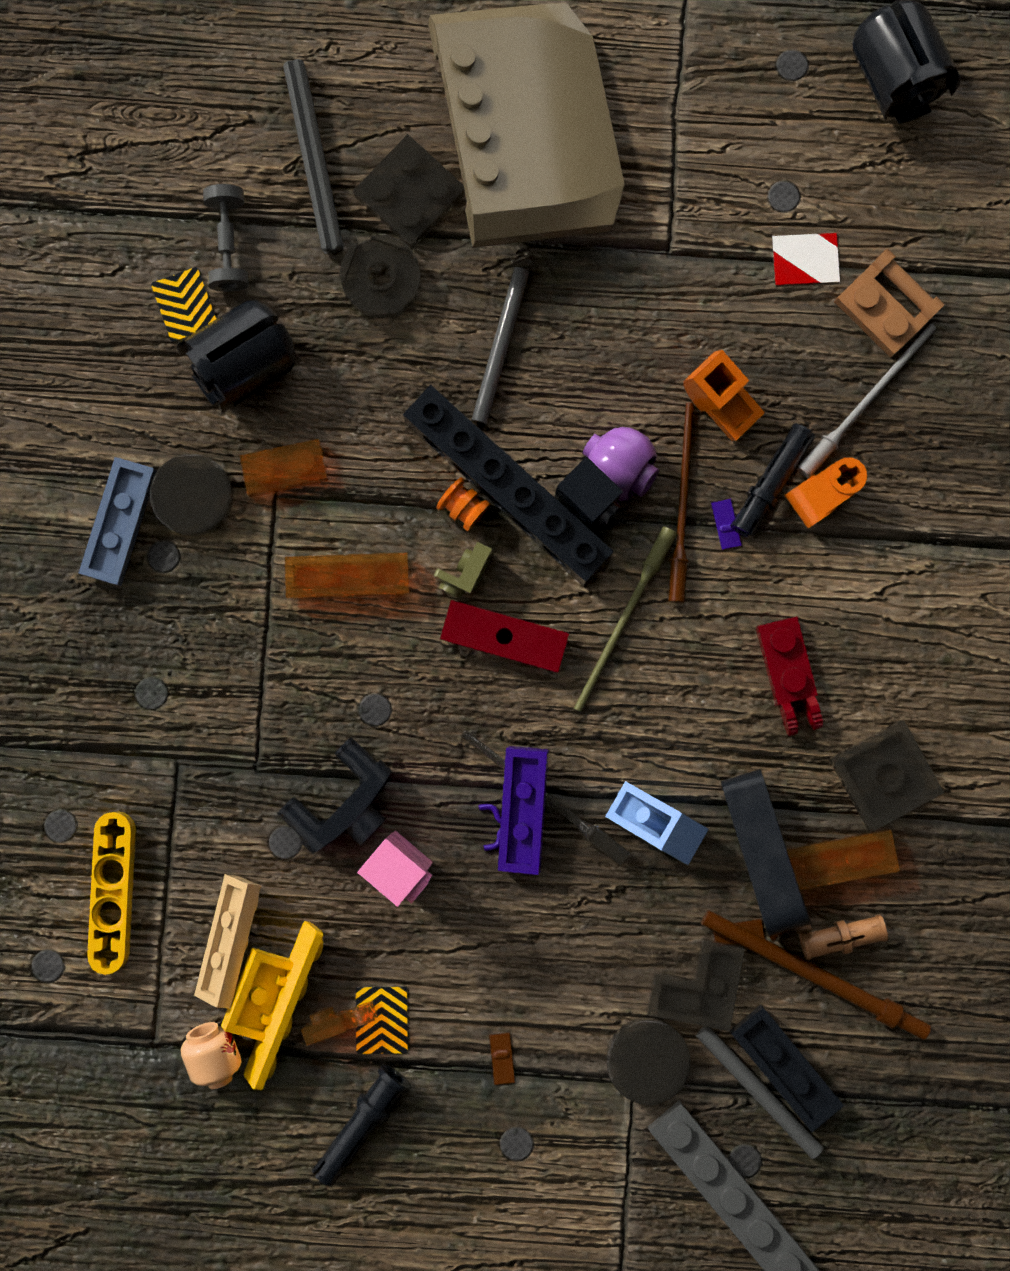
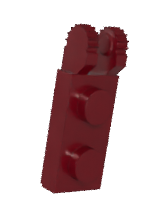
(789, 671)

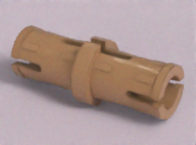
(843, 937)

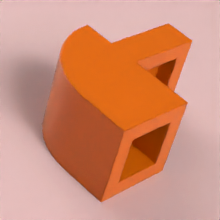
(720, 393)

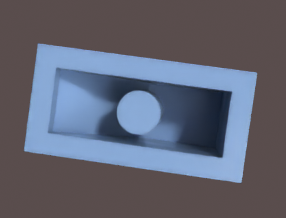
(657, 823)

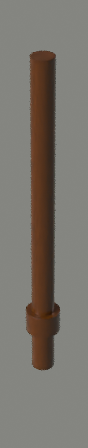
(886, 1010)

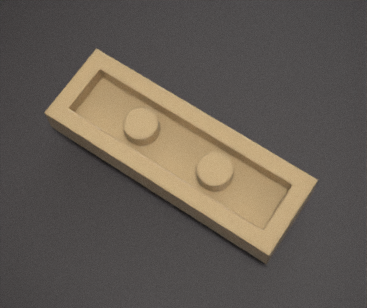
(227, 941)

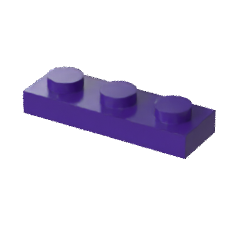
(523, 810)

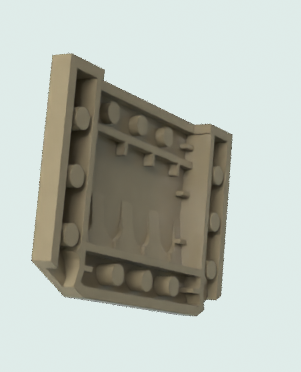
(528, 123)

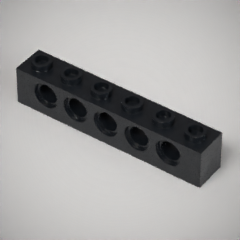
(507, 485)

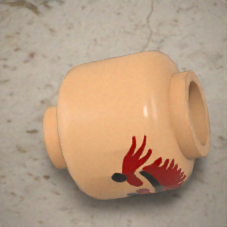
(210, 1055)

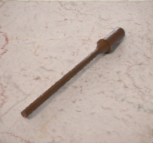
(679, 559)

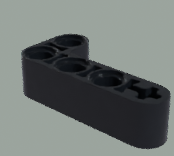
(766, 856)

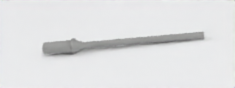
(830, 442)

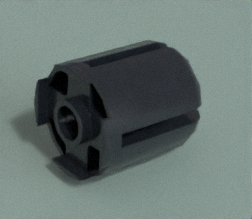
(904, 60)
(239, 354)

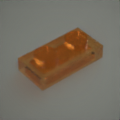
(284, 468)

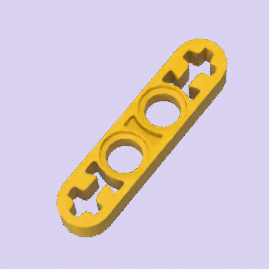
(104, 891)

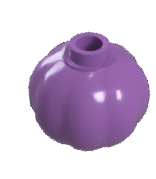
(625, 458)

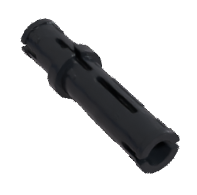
(765, 493)

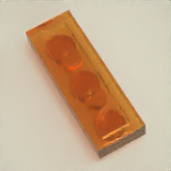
(347, 575)
(844, 859)

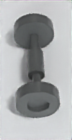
(224, 198)

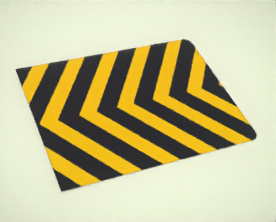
(183, 303)
(389, 1030)

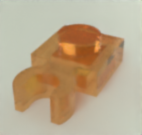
(329, 1024)

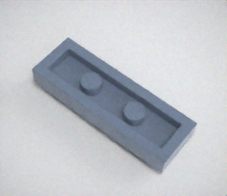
(117, 521)

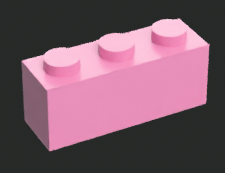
(397, 869)

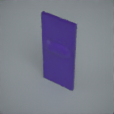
(723, 517)

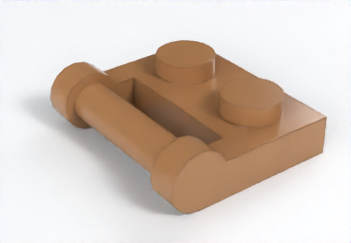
(880, 312)

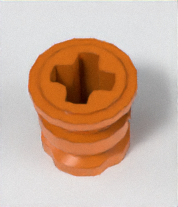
(463, 504)

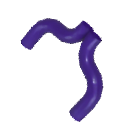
(498, 818)

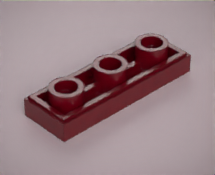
(479, 627)

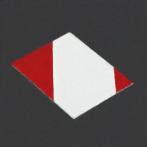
(806, 259)

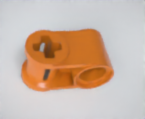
(822, 492)

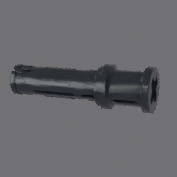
(371, 1110)

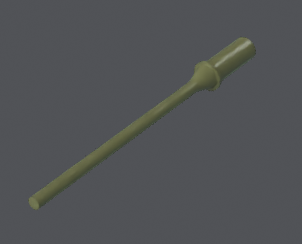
(650, 568)

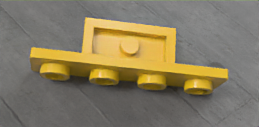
(267, 1000)

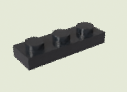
(786, 1068)

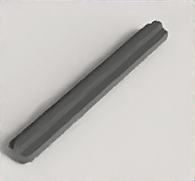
(313, 156)

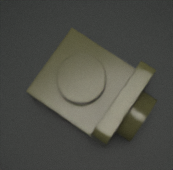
(472, 567)

